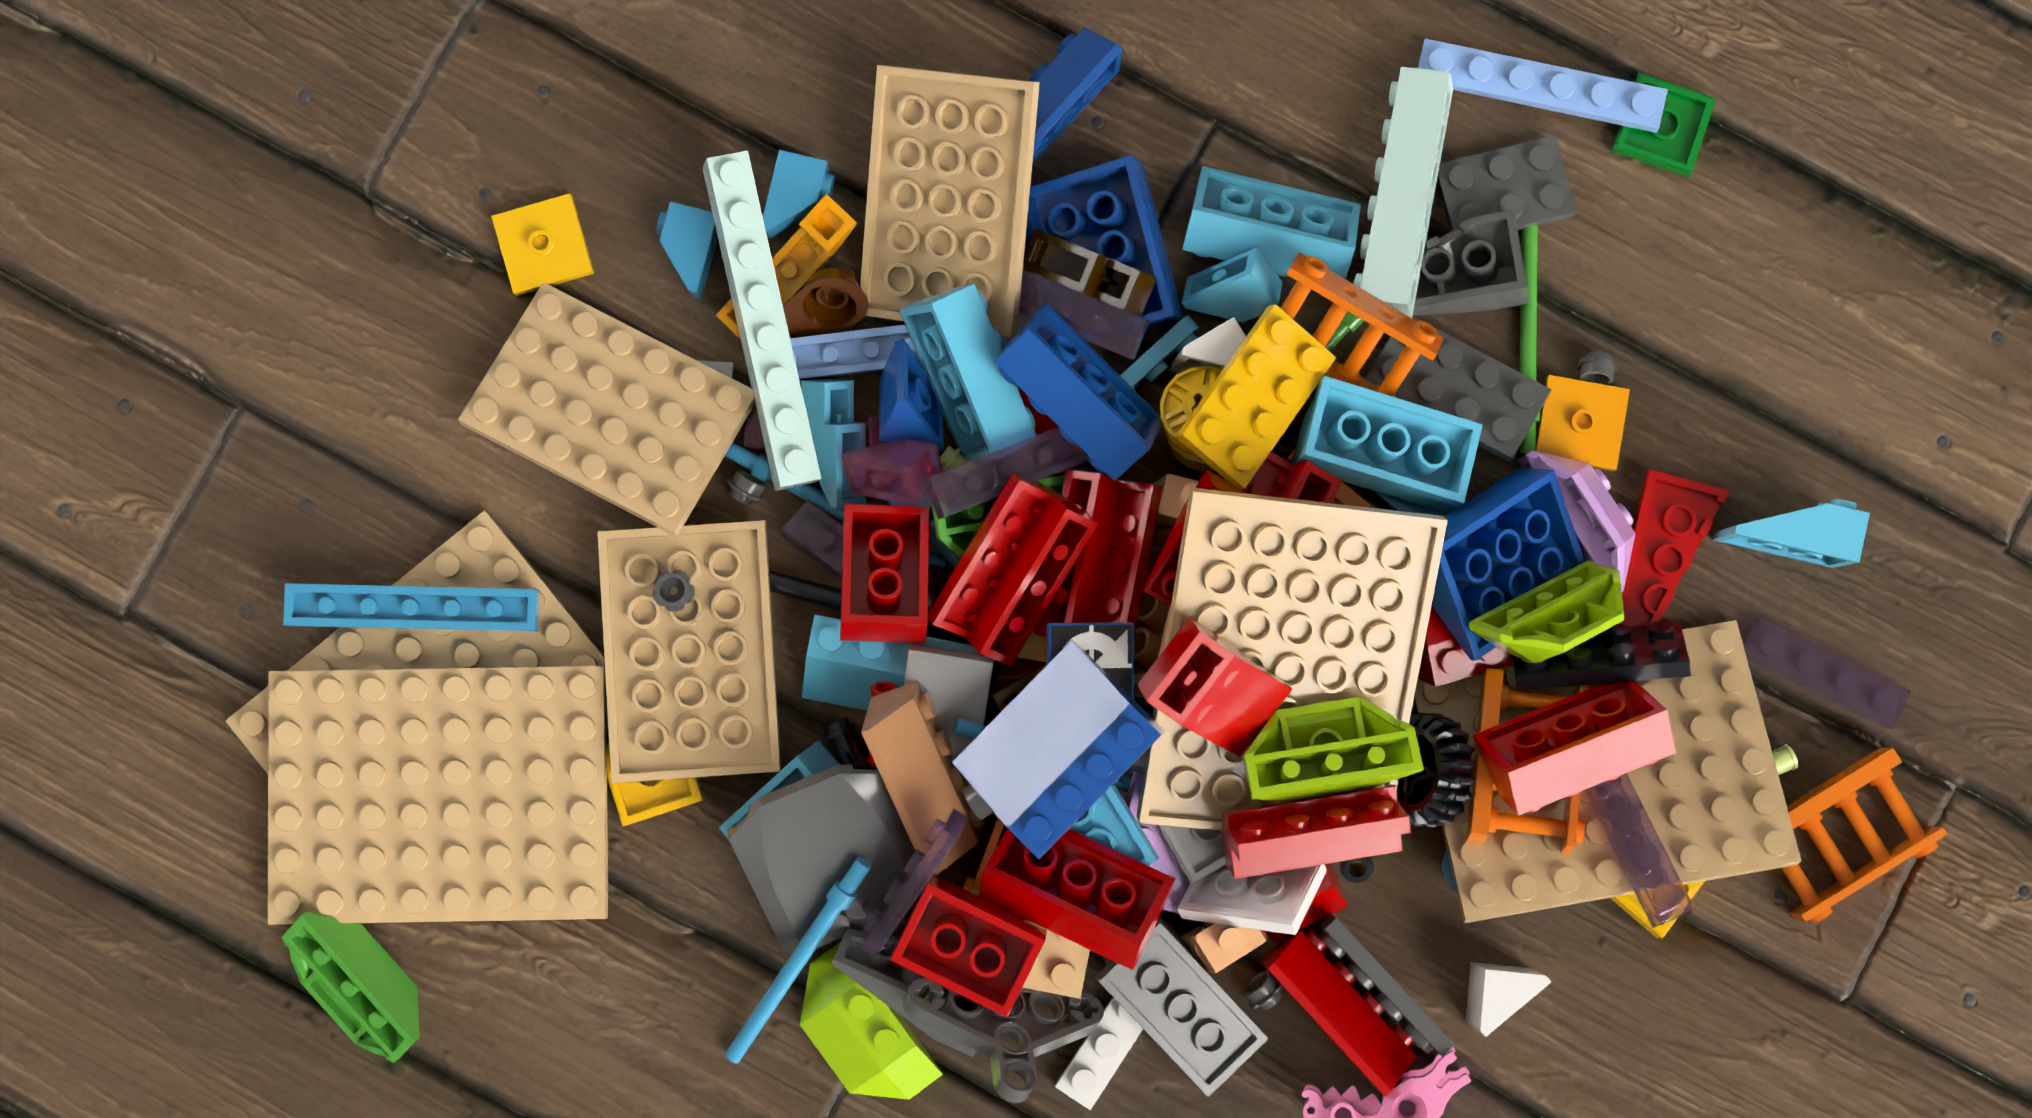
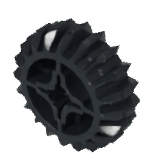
(1444, 784)

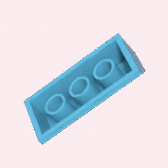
(1244, 213)
(959, 358)
(1389, 444)
(845, 670)

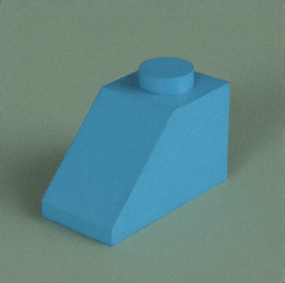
(795, 190)
(690, 243)

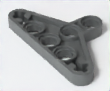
(983, 1028)

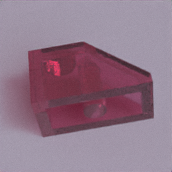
(892, 470)

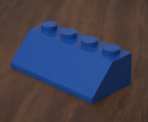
(1071, 83)
(1079, 392)

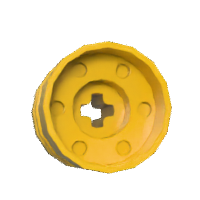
(1178, 403)

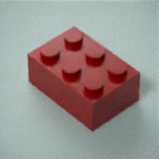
(885, 573)
(969, 945)

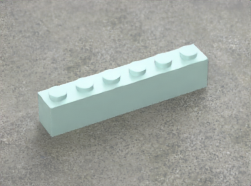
(1406, 186)

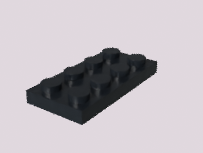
(1612, 657)

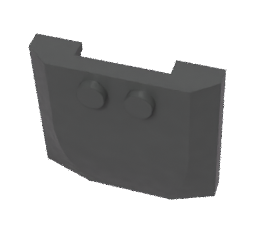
(808, 839)

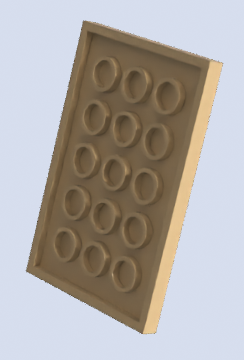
(948, 189)
(609, 409)
(697, 683)

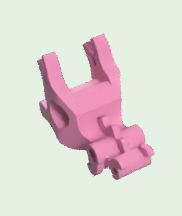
(1417, 1094)

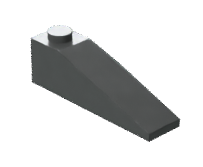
(1473, 268)
(887, 979)

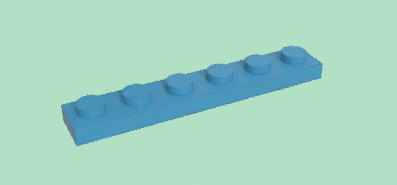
(411, 607)

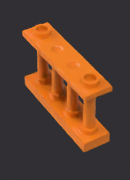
(1382, 318)
(1841, 792)
(1486, 818)

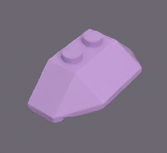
(1597, 520)

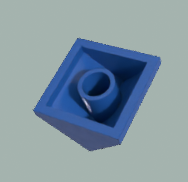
(907, 400)

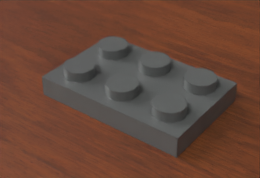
(1514, 178)

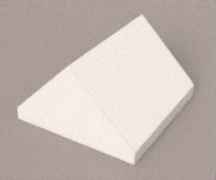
(1211, 348)
(1498, 993)

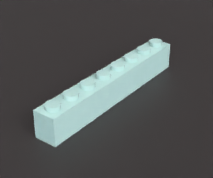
(761, 320)

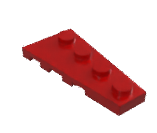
(1668, 528)

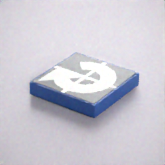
(1105, 642)

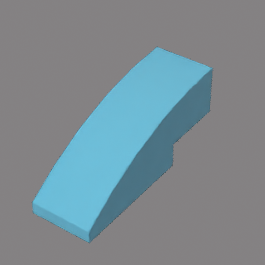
(834, 433)

